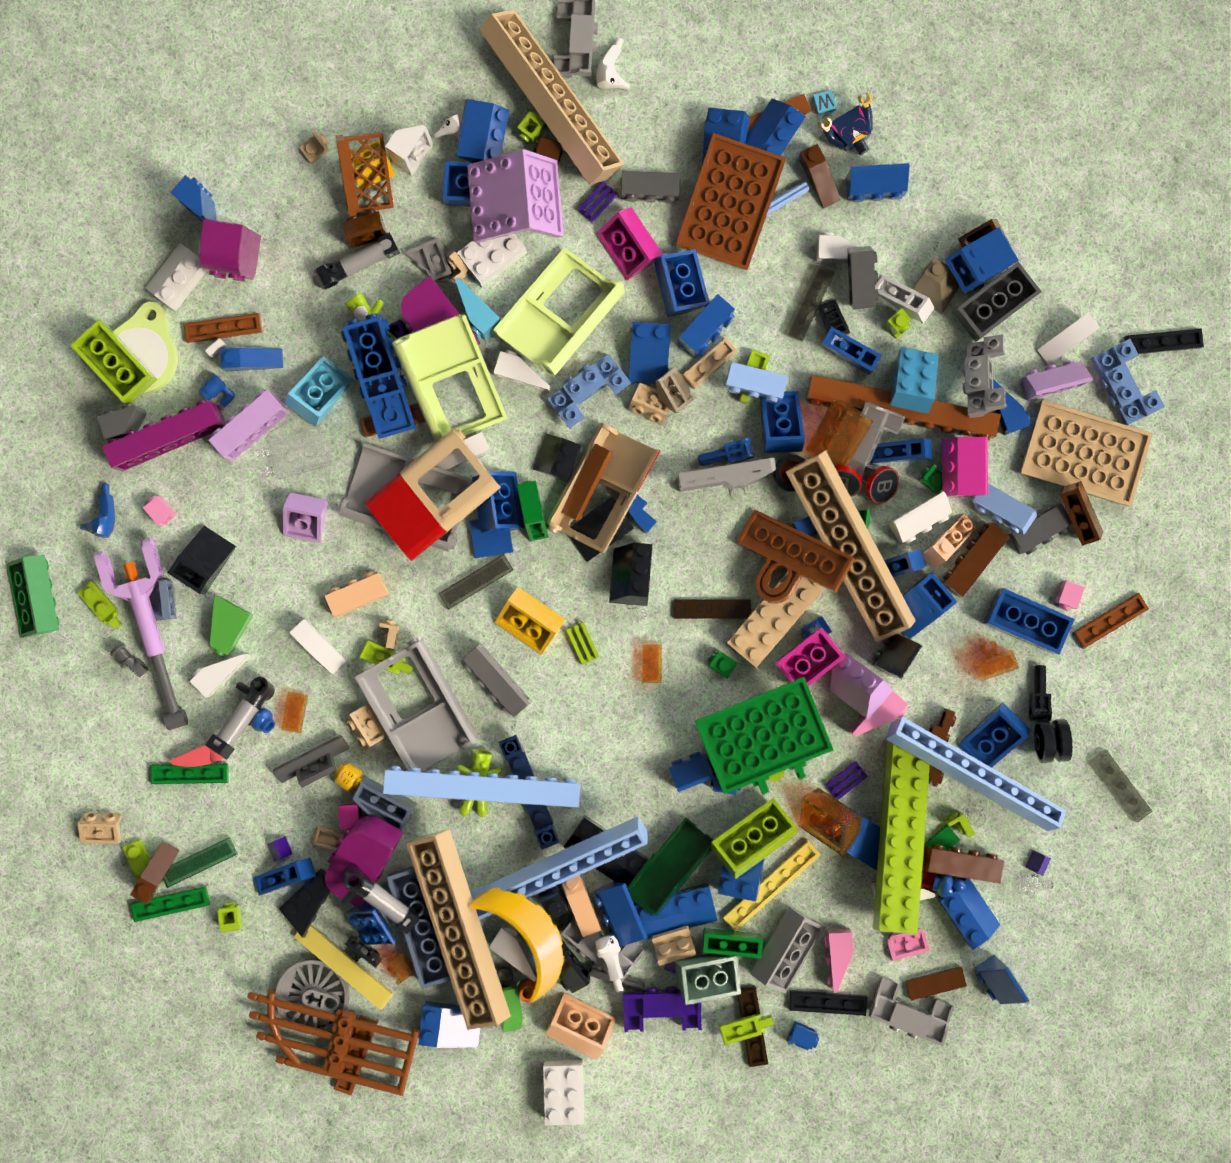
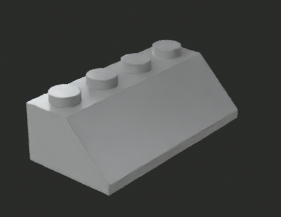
(497, 680)
(787, 950)

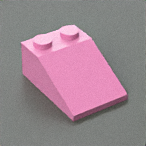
(888, 711)

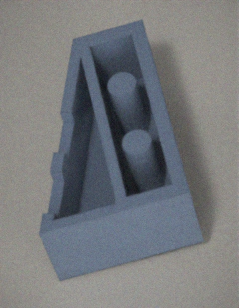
(390, 808)

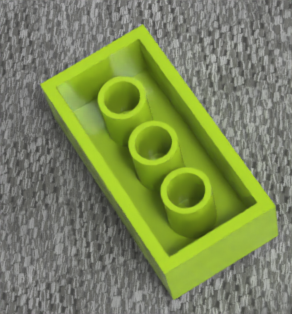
(113, 362)
(754, 838)

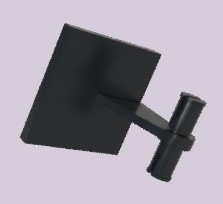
(370, 955)

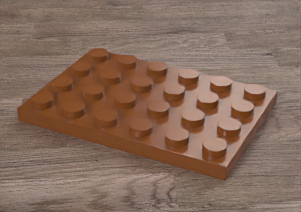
(730, 201)

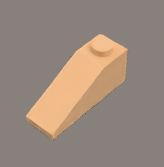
(581, 906)

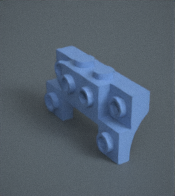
(585, 385)
(1121, 385)

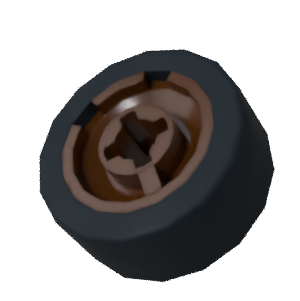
(783, 465)

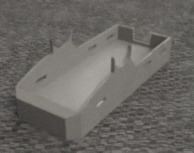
(730, 476)

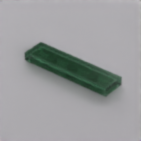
(200, 861)

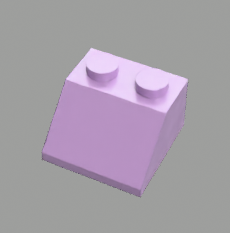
(304, 517)

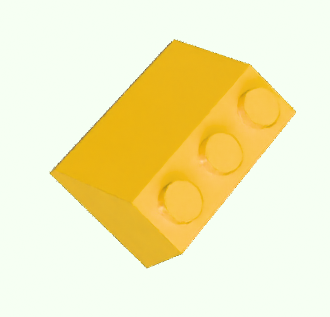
(529, 620)

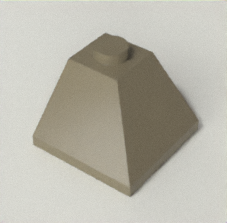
(937, 284)

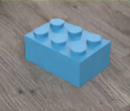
(914, 380)

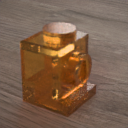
(400, 967)

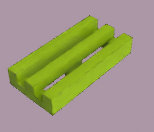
(589, 657)

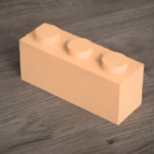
(356, 594)

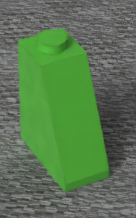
(227, 625)

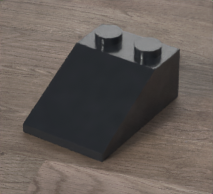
(592, 524)
(896, 655)

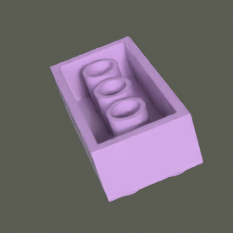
(248, 425)

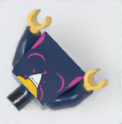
(851, 128)

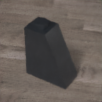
(554, 901)

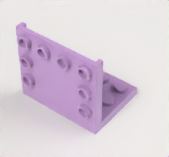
(515, 196)

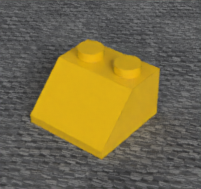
(377, 162)

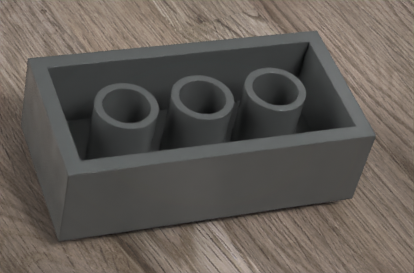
(997, 301)

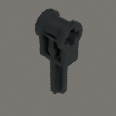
(1039, 700)

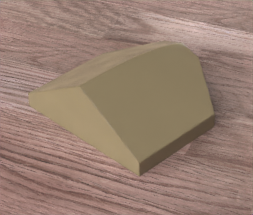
(674, 390)

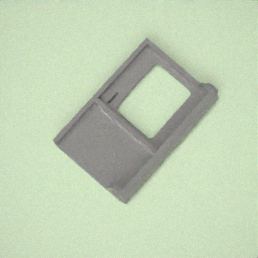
(379, 467)
(432, 731)

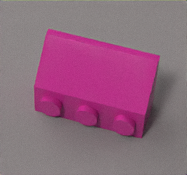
(629, 243)
(965, 466)
(811, 657)

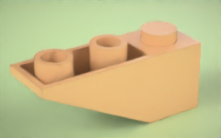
(949, 541)

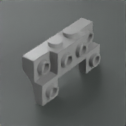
(582, 33)
(979, 376)
(882, 420)
(586, 946)
(902, 1016)

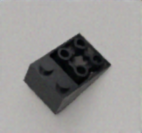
(202, 560)

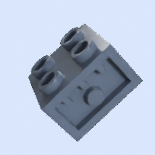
(163, 601)

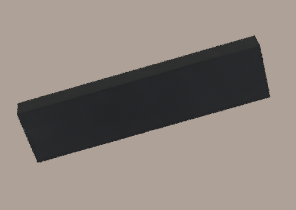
(1167, 341)
(828, 1002)

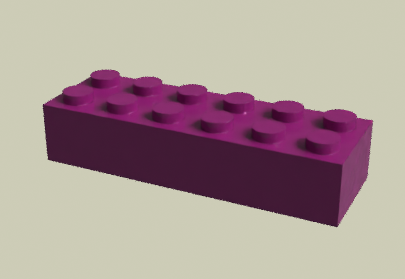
(164, 436)

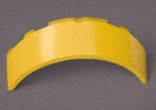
(534, 926)

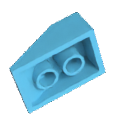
(480, 315)
(318, 391)

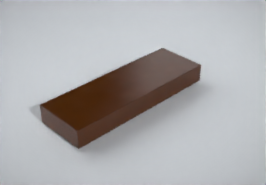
(936, 983)

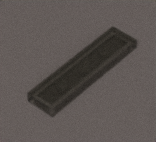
(809, 303)
(476, 581)
(1121, 785)

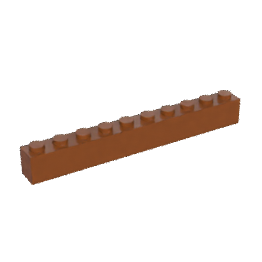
(941, 414)

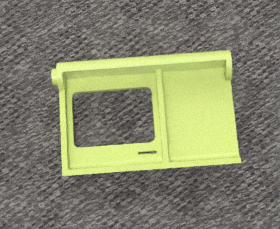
(541, 333)
(440, 353)

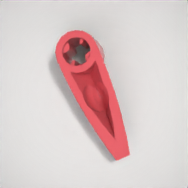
(196, 757)

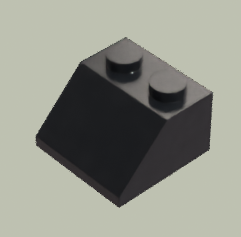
(557, 457)

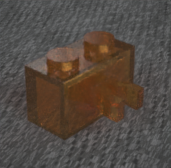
(994, 664)

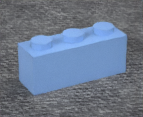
(756, 382)
(1005, 509)

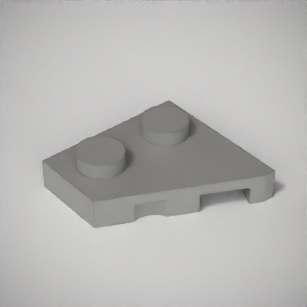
(432, 259)

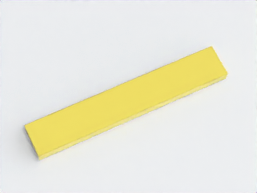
(772, 885)
(345, 967)

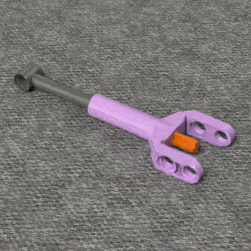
(137, 593)

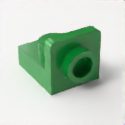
(932, 478)
(722, 663)

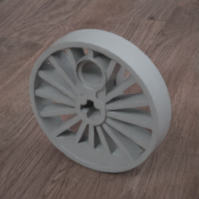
(285, 987)

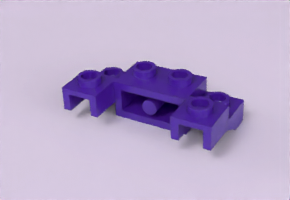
(659, 1004)

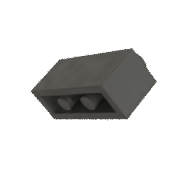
(650, 186)
(862, 277)
(1042, 529)

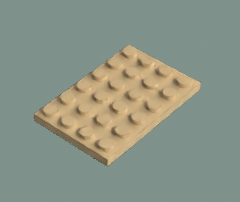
(1086, 448)

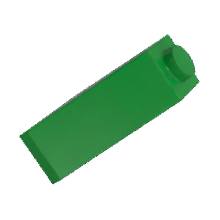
(532, 510)

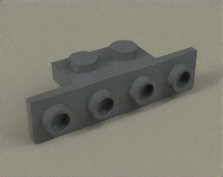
(312, 764)

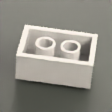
(491, 257)
(563, 1092)

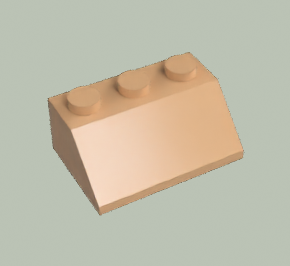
(580, 1026)

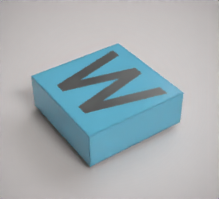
(824, 102)

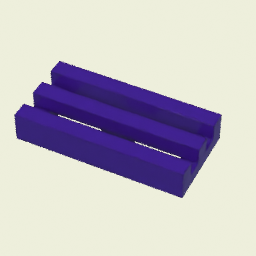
(608, 190)
(834, 790)

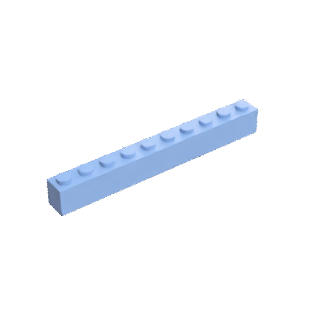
(975, 774)
(481, 788)
(571, 861)

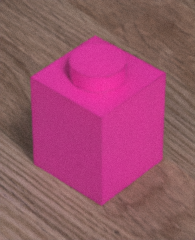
(349, 815)

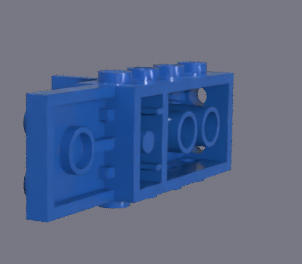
(379, 374)

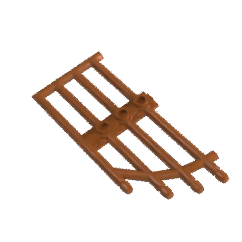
(339, 1043)

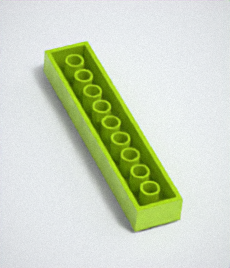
(901, 842)

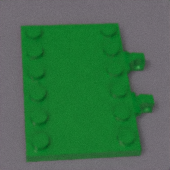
(764, 736)

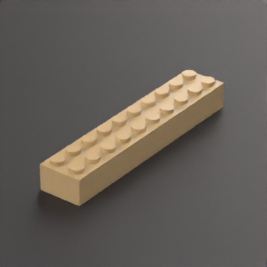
(551, 96)
(844, 529)
(458, 930)

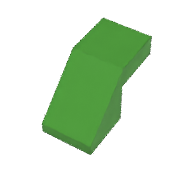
(513, 1002)

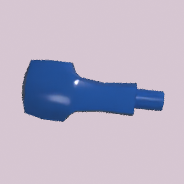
(104, 523)

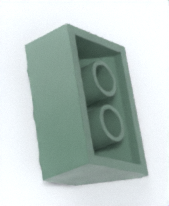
(707, 977)

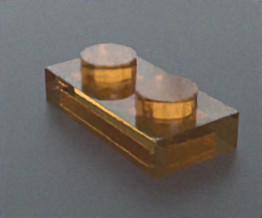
(652, 663)
(294, 712)

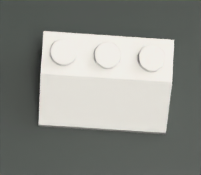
(409, 147)
(176, 277)
(921, 518)

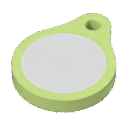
(151, 343)

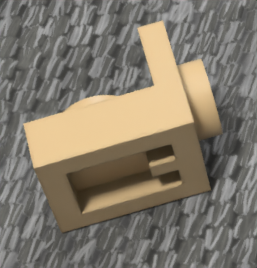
(315, 147)
(456, 262)
(391, 636)

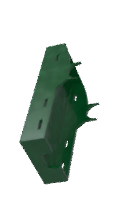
(669, 868)

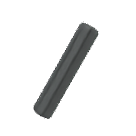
(629, 982)

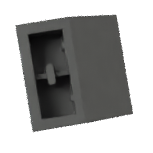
(117, 423)

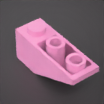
(839, 955)

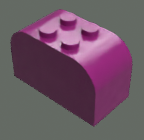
(229, 250)
(427, 306)
(364, 846)

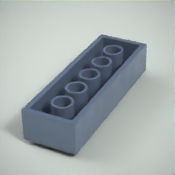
(422, 938)

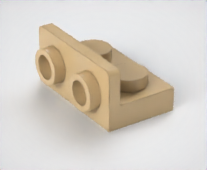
(647, 404)
(366, 726)
(100, 828)
(673, 945)

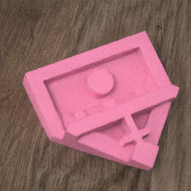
(906, 945)

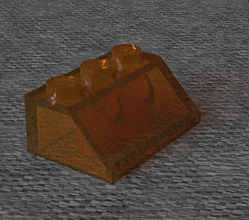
(840, 433)
(829, 821)

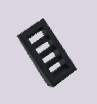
(826, 321)

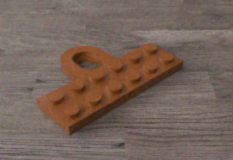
(794, 551)

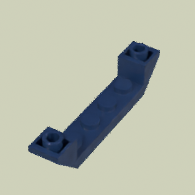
(539, 814)

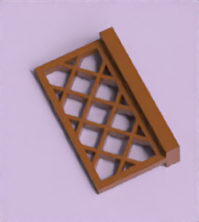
(347, 172)

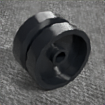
(1053, 741)

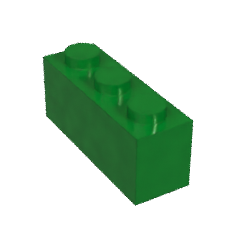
(732, 943)

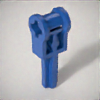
(732, 452)

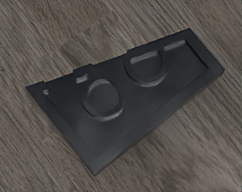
(305, 903)

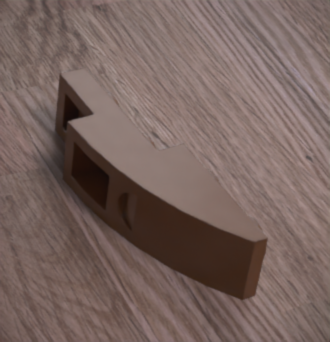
(941, 731)

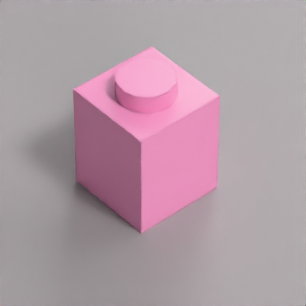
(159, 510)
(1069, 595)

